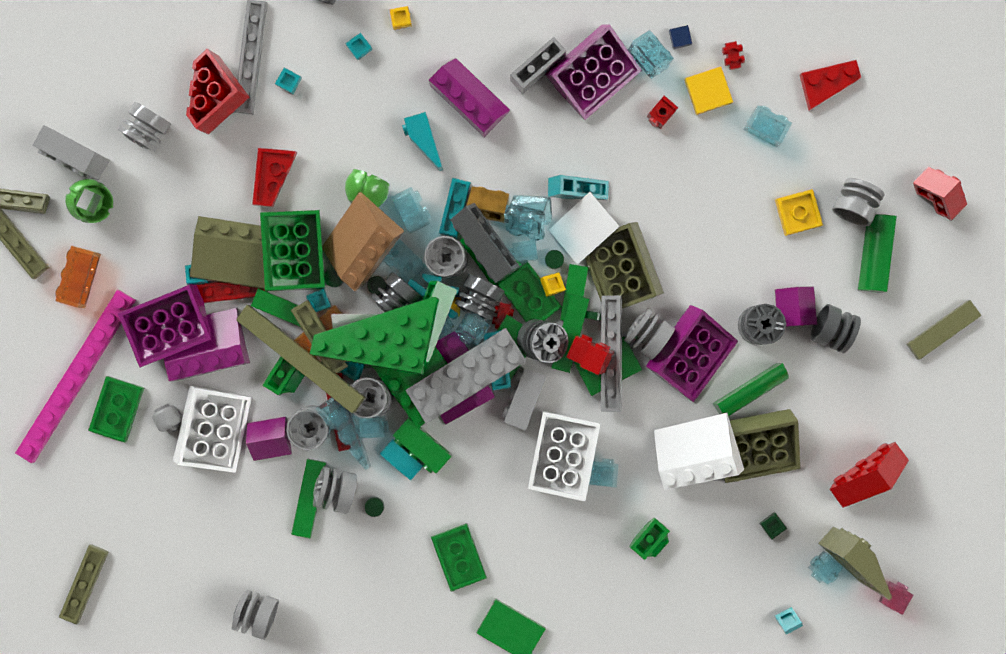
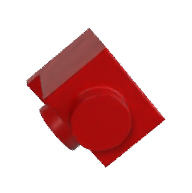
(667, 107)

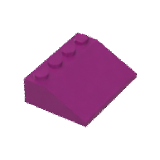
(594, 71)
(166, 325)
(452, 348)
(222, 352)
(692, 353)

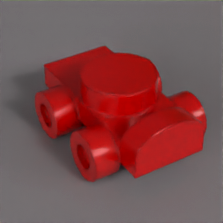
(732, 58)
(502, 310)

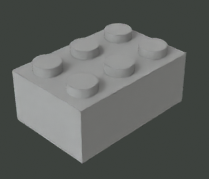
(70, 153)

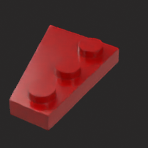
(828, 81)
(271, 174)

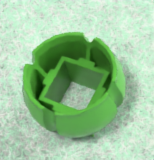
(371, 186)
(98, 206)

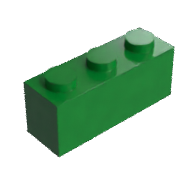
(422, 446)

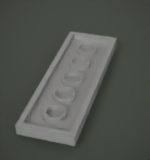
(465, 375)

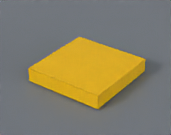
(708, 90)
(798, 212)

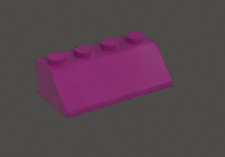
(468, 96)

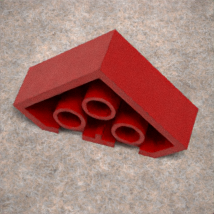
(212, 92)
(870, 475)

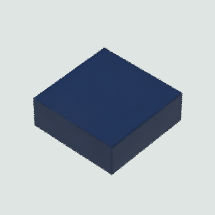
(680, 37)

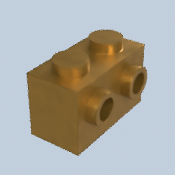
(489, 202)

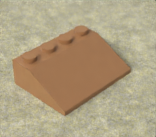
(360, 241)

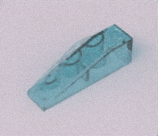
(344, 422)

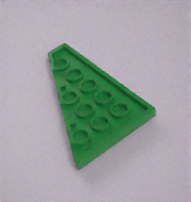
(387, 340)

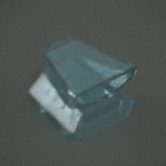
(528, 216)

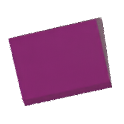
(797, 305)
(268, 439)

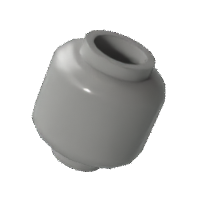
(167, 418)

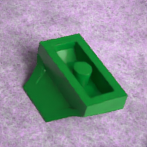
(283, 378)
(650, 539)

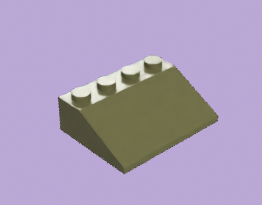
(228, 252)
(624, 267)
(766, 444)
(856, 558)

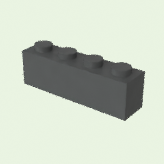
(484, 242)

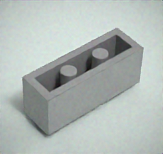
(537, 65)
(523, 398)

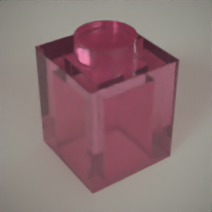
(900, 597)

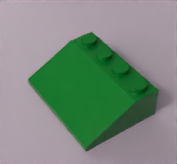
(292, 250)
(399, 381)

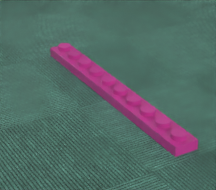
(74, 377)

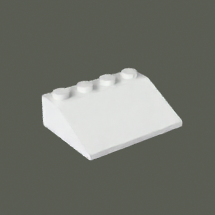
(212, 429)
(697, 452)
(564, 456)

